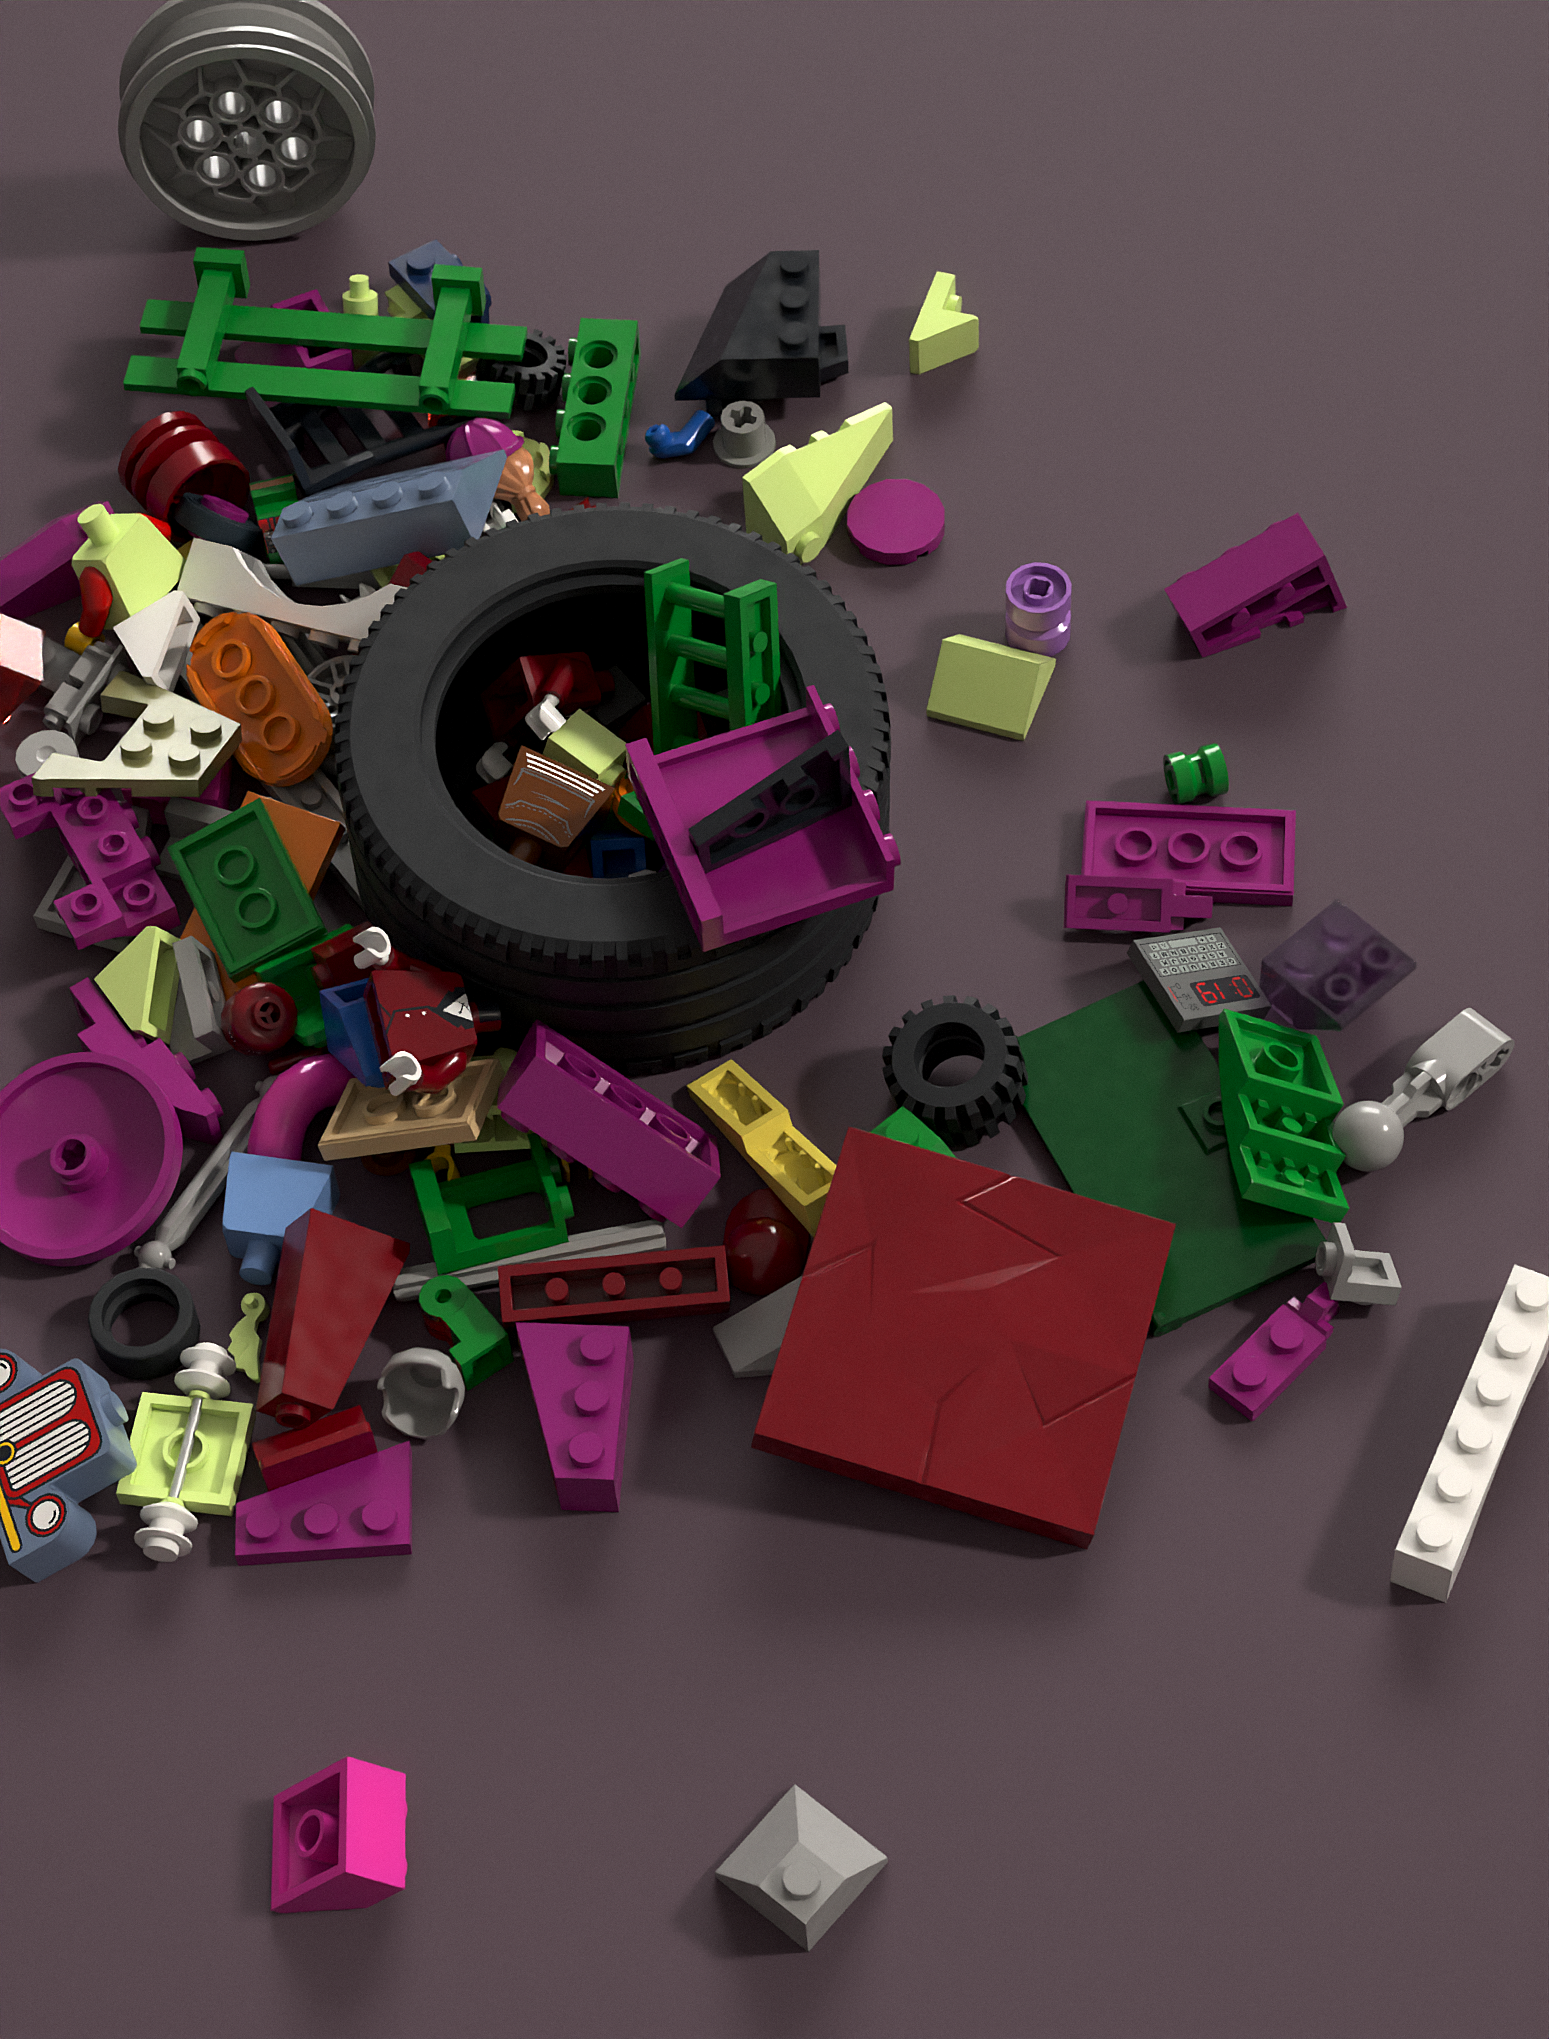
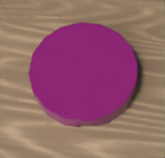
(896, 521)

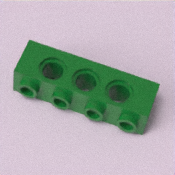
(597, 408)

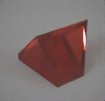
(19, 664)

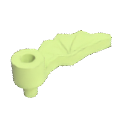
(245, 1341)

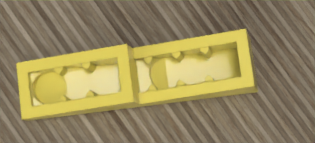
(766, 1139)

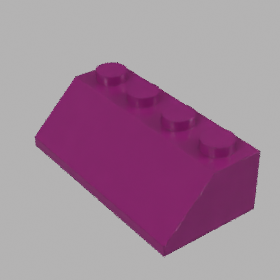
(609, 1126)

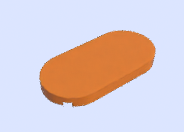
(254, 679)

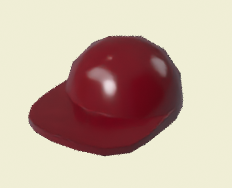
(764, 1244)

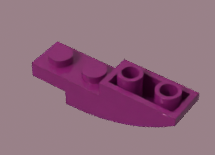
(106, 1034)

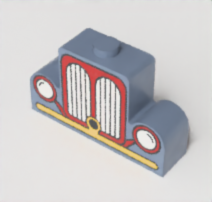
(56, 1449)

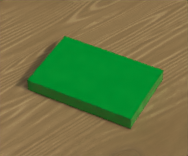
(246, 890)

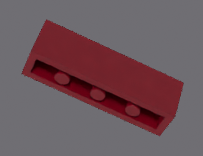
(615, 1288)

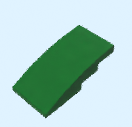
(1280, 1116)

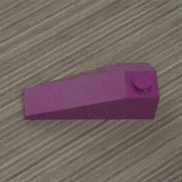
(40, 568)

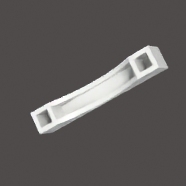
(229, 580)
(1475, 1439)

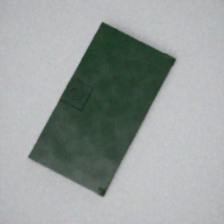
(1143, 1128)

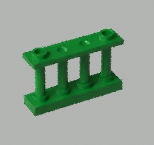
(749, 654)

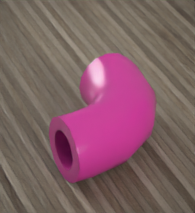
(293, 1103)

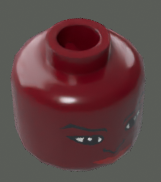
(244, 1013)

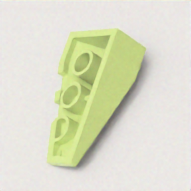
(806, 491)

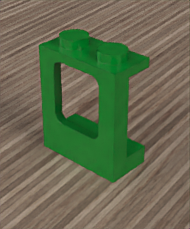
(446, 1204)

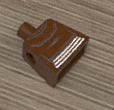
(549, 811)

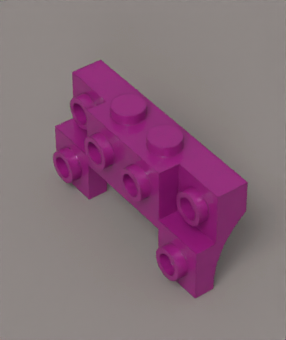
(112, 860)

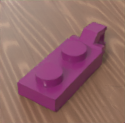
(1130, 903)
(1276, 1353)

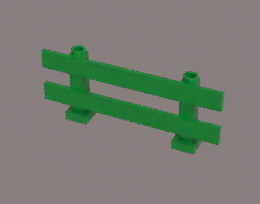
(443, 341)

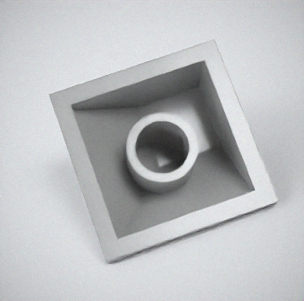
(801, 1867)

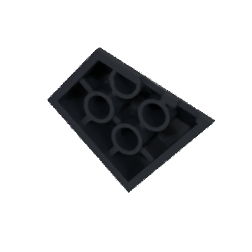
(762, 334)

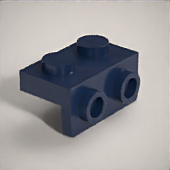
(414, 275)

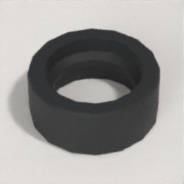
(131, 1289)

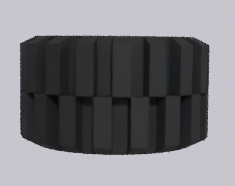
(950, 1032)

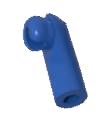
(682, 442)

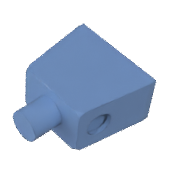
(266, 1198)

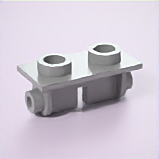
(81, 709)

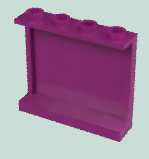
(786, 880)

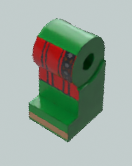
(269, 500)
(475, 1337)

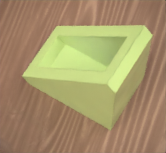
(144, 983)

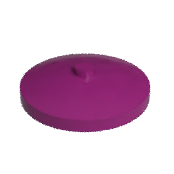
(84, 1158)

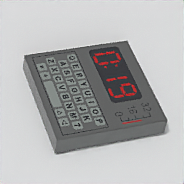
(1197, 978)

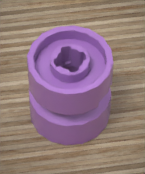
(1038, 609)

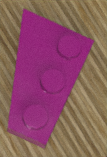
(332, 1515)

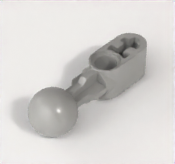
(1436, 1076)

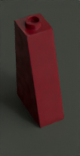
(322, 1313)

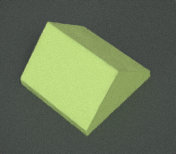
(988, 686)

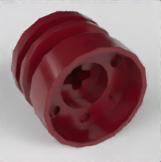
(179, 457)

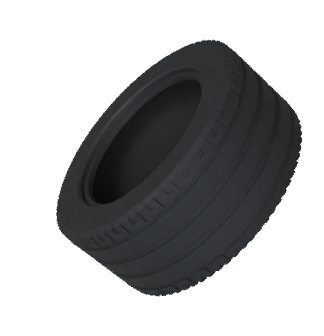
(582, 954)

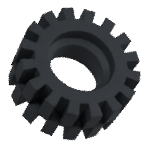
(535, 378)

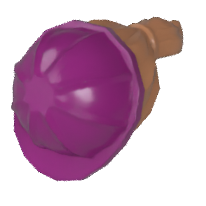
(516, 480)

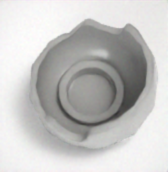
(421, 1392)

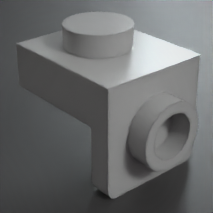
(1356, 1274)

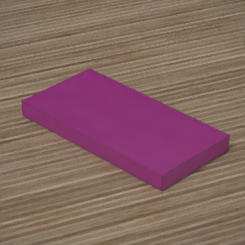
(1214, 849)

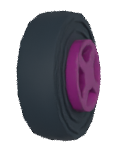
(217, 521)

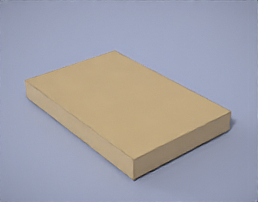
(377, 1122)

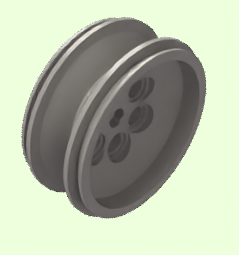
(246, 115)

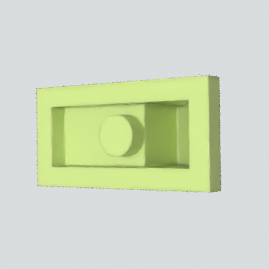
(941, 330)

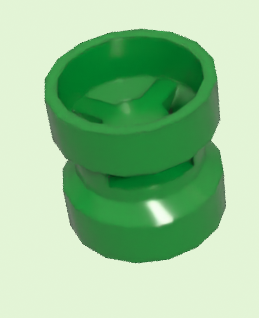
(1196, 774)

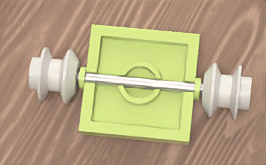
(187, 1453)

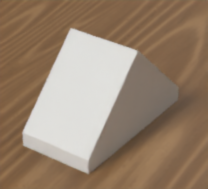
(160, 638)

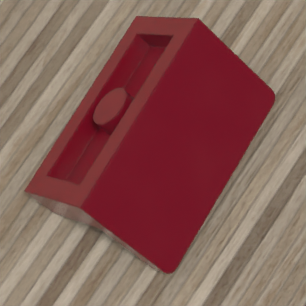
(314, 1449)

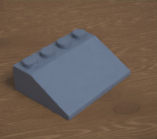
(387, 516)

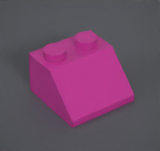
(339, 1839)

